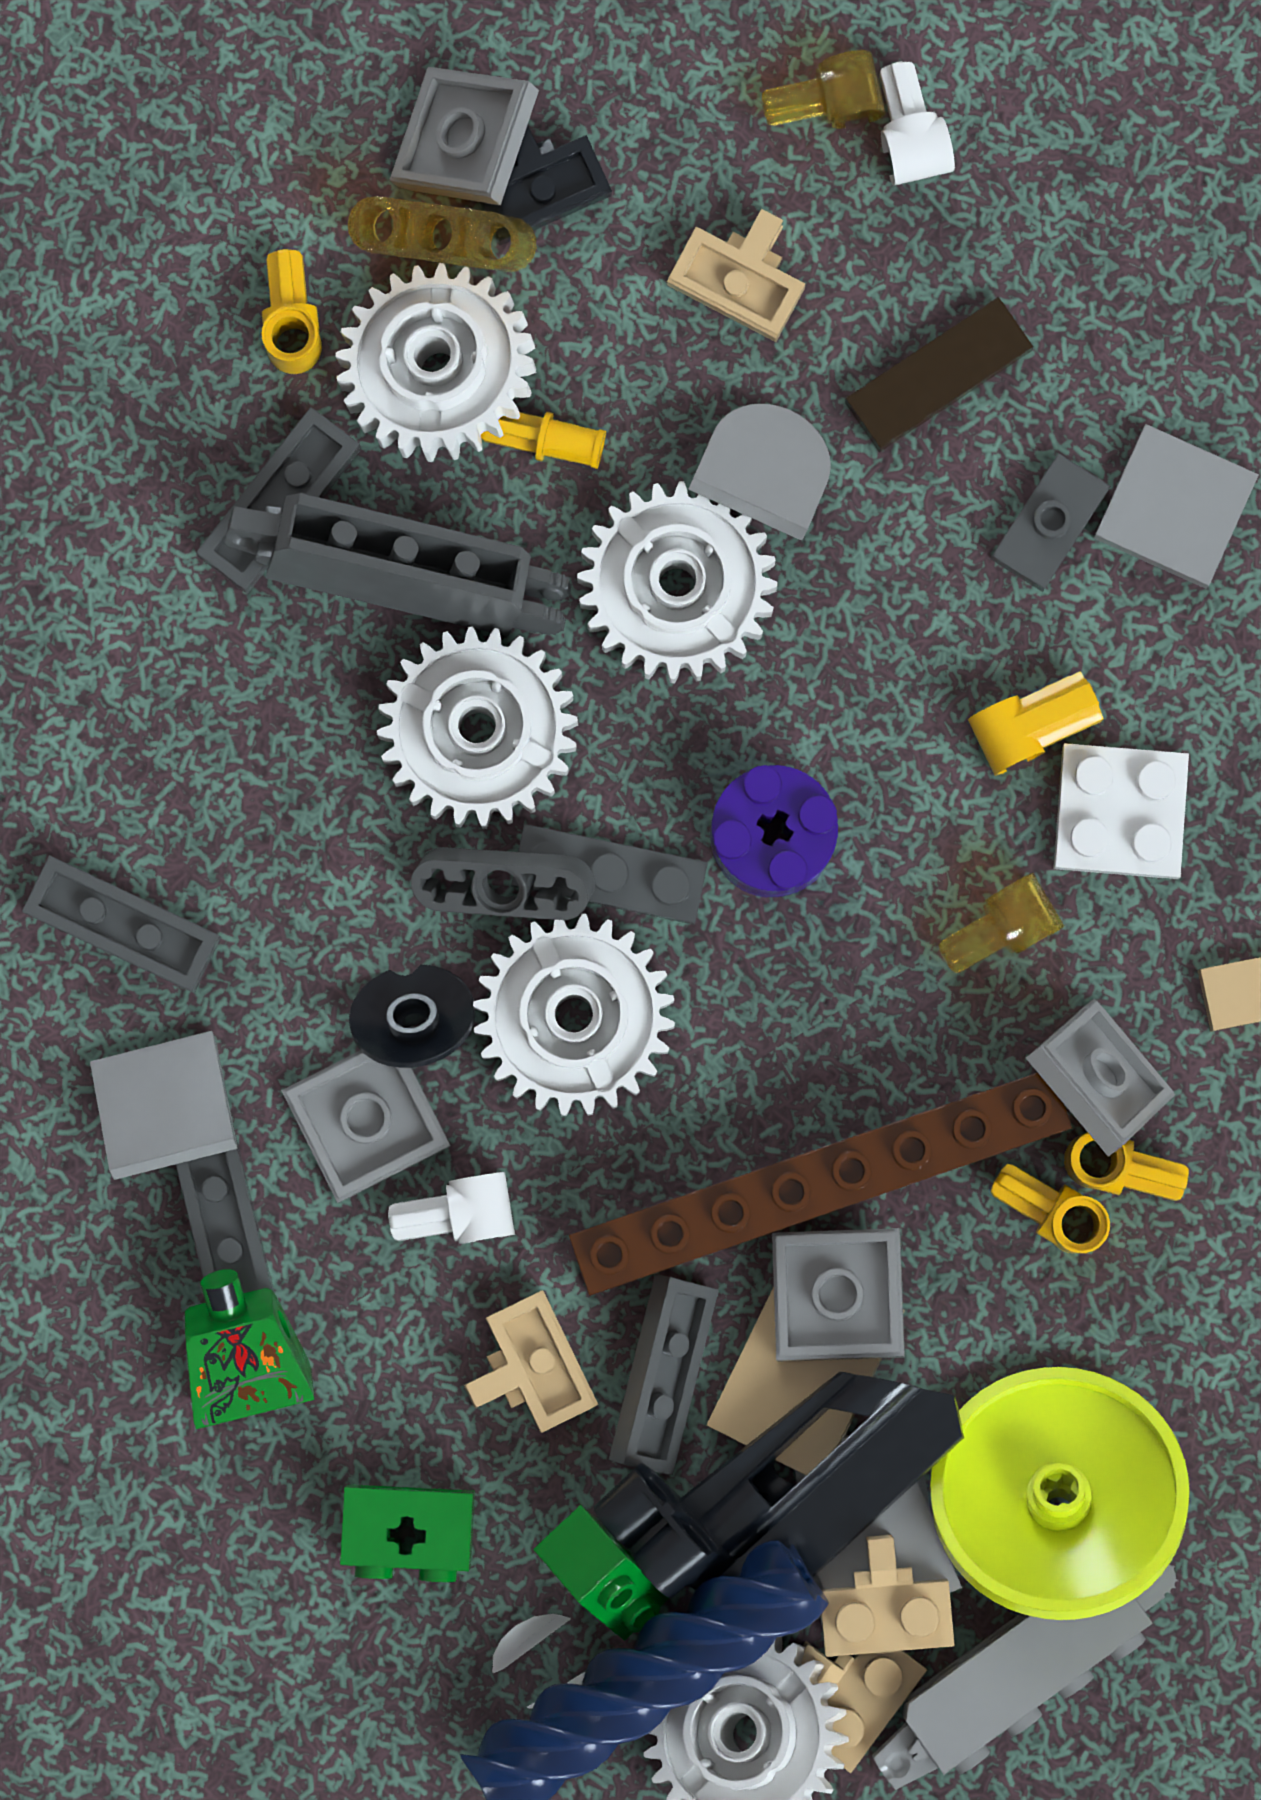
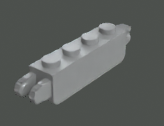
(1004, 1683)

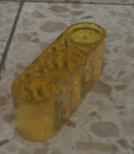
(414, 234)

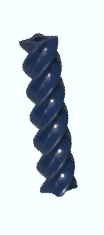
(634, 1689)

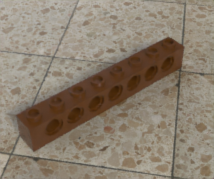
(818, 1182)

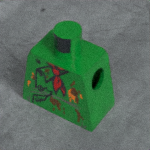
(242, 1353)

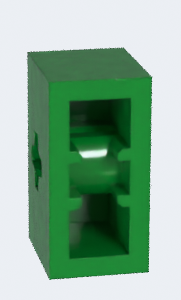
(374, 1510)
(600, 1573)

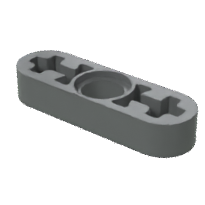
(522, 866)

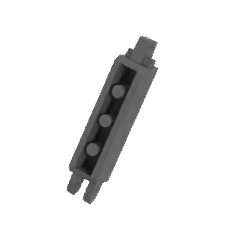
(400, 564)

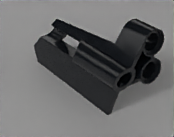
(748, 1503)

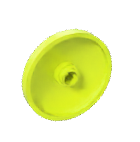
(1073, 1440)

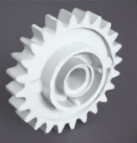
(443, 404)
(669, 628)
(466, 682)
(562, 968)
(790, 1740)

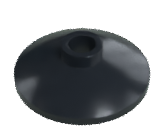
(395, 1002)

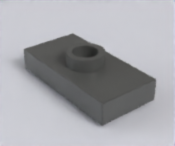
(1050, 522)

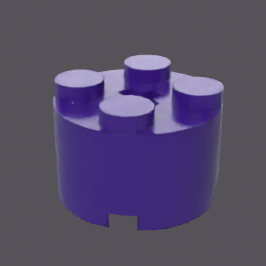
(762, 797)

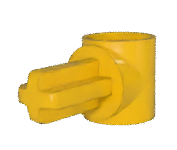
(289, 311)
(1129, 1170)
(1048, 1207)

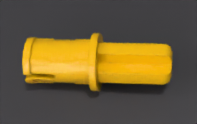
(550, 438)

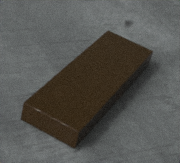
(939, 374)

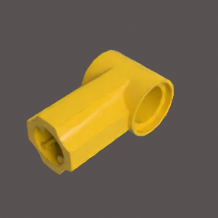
(1025, 726)

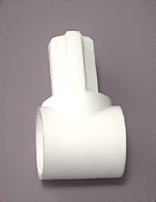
(915, 138)
(472, 1210)

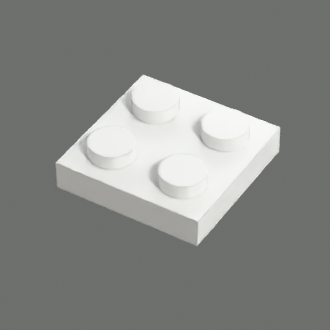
(1121, 811)

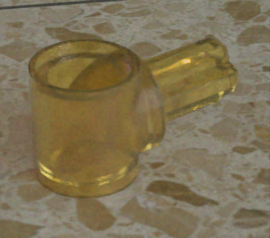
(842, 92)
(1013, 920)

